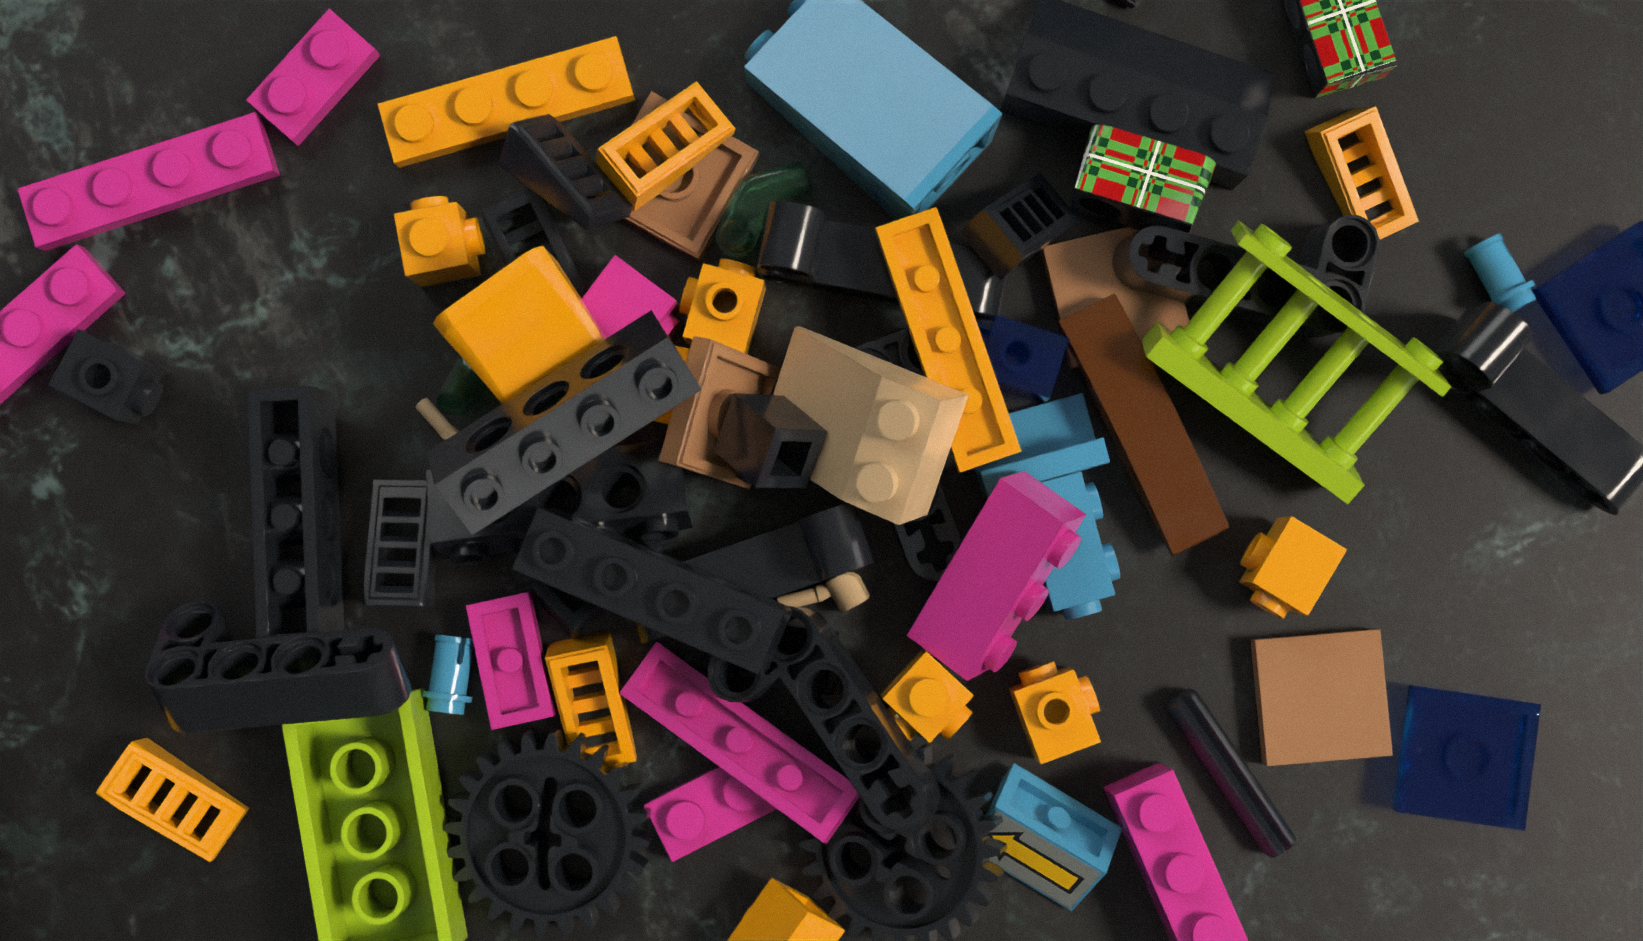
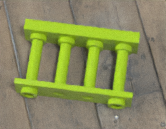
(1283, 424)

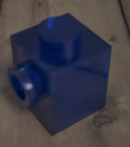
(1024, 357)

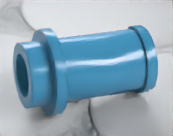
(1500, 273)
(450, 675)

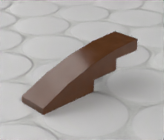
(1143, 425)

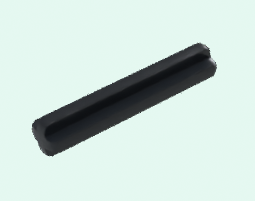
(1231, 773)

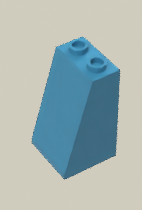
(871, 102)

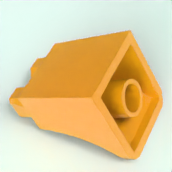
(520, 324)

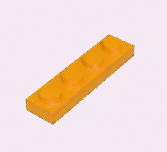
(487, 104)
(947, 334)

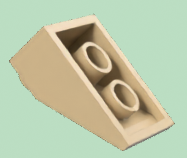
(881, 421)

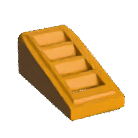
(1383, 165)
(657, 178)
(581, 650)
(138, 804)

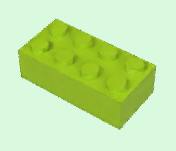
(375, 827)

